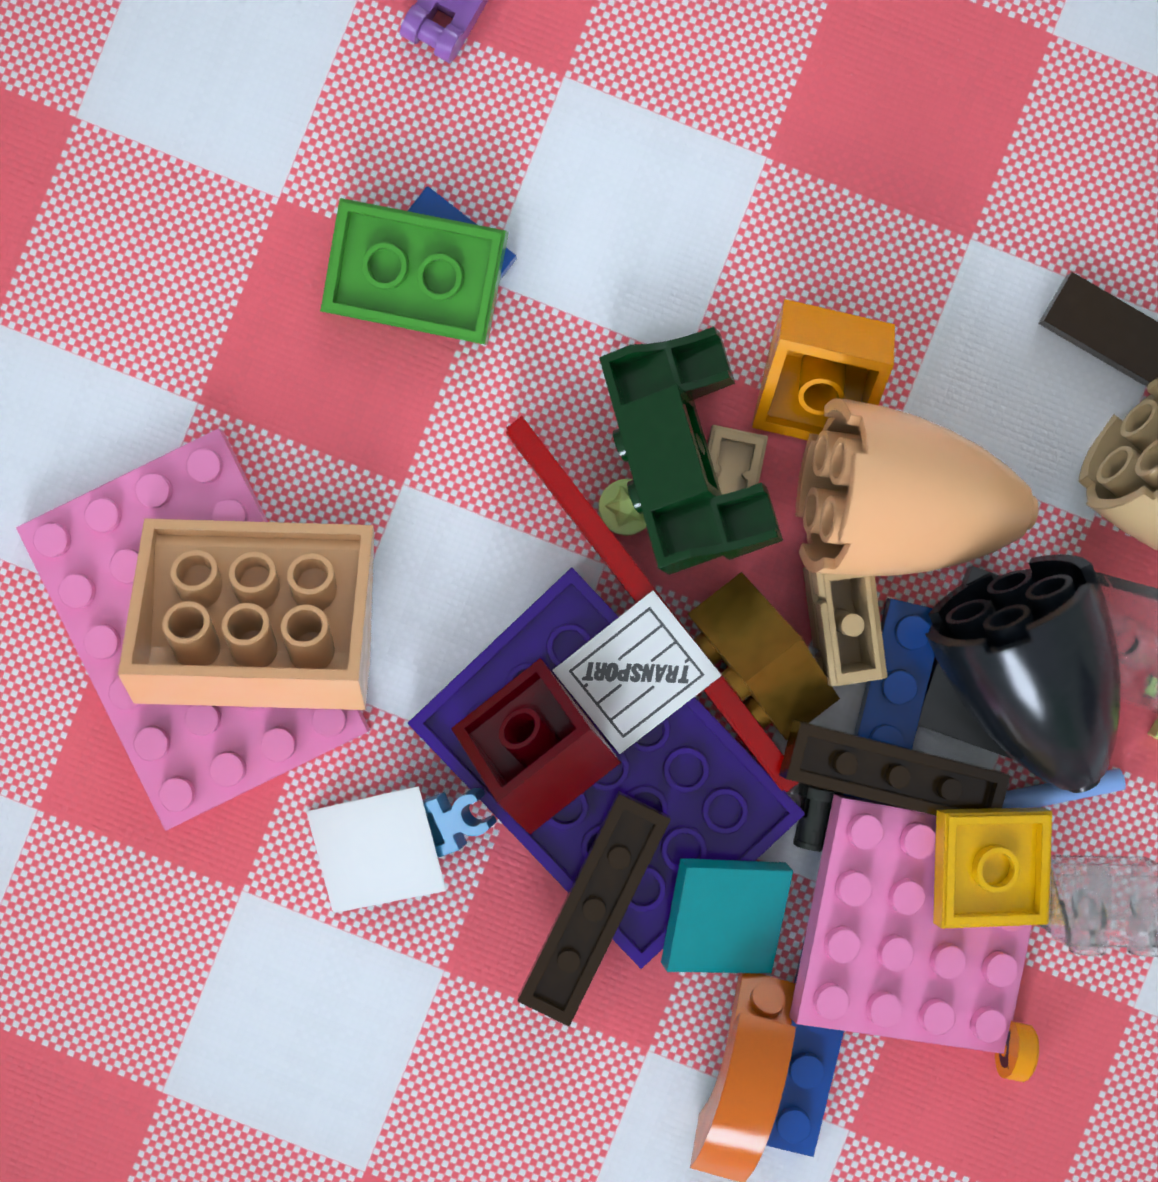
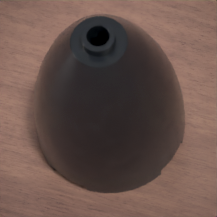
(1038, 668)

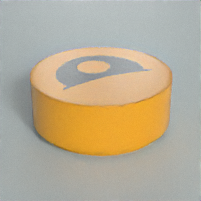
(1020, 1053)

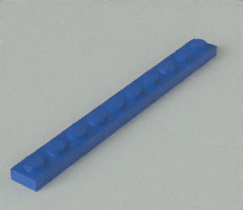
(890, 715)

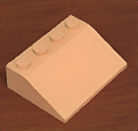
(250, 615)

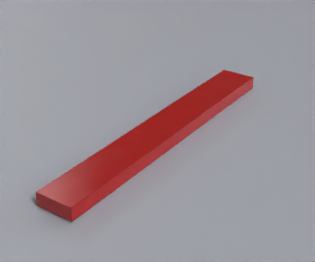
(638, 587)

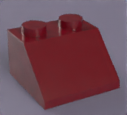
(534, 747)

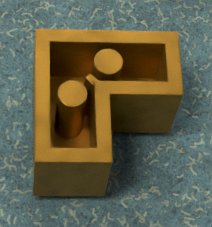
(762, 656)

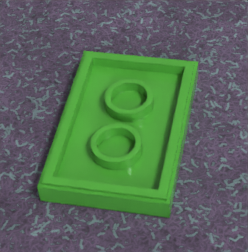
(414, 271)

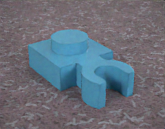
(451, 823)

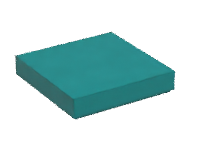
(726, 916)

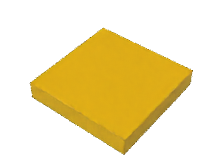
(992, 867)

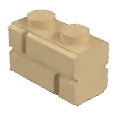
(845, 627)

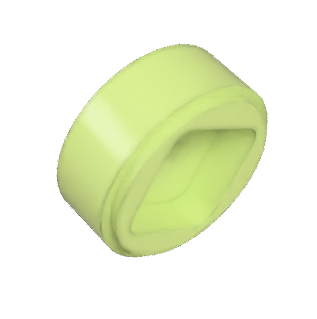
(618, 511)

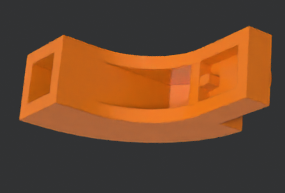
(750, 1080)

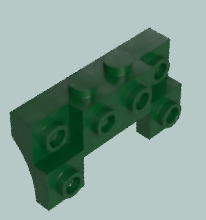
(669, 456)

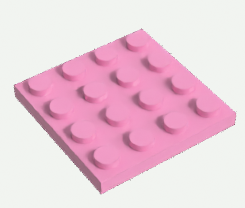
(873, 948)

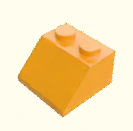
(820, 358)

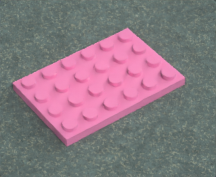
(88, 562)

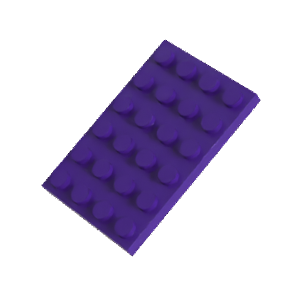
(684, 767)

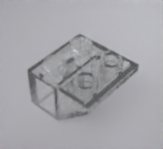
(1104, 904)

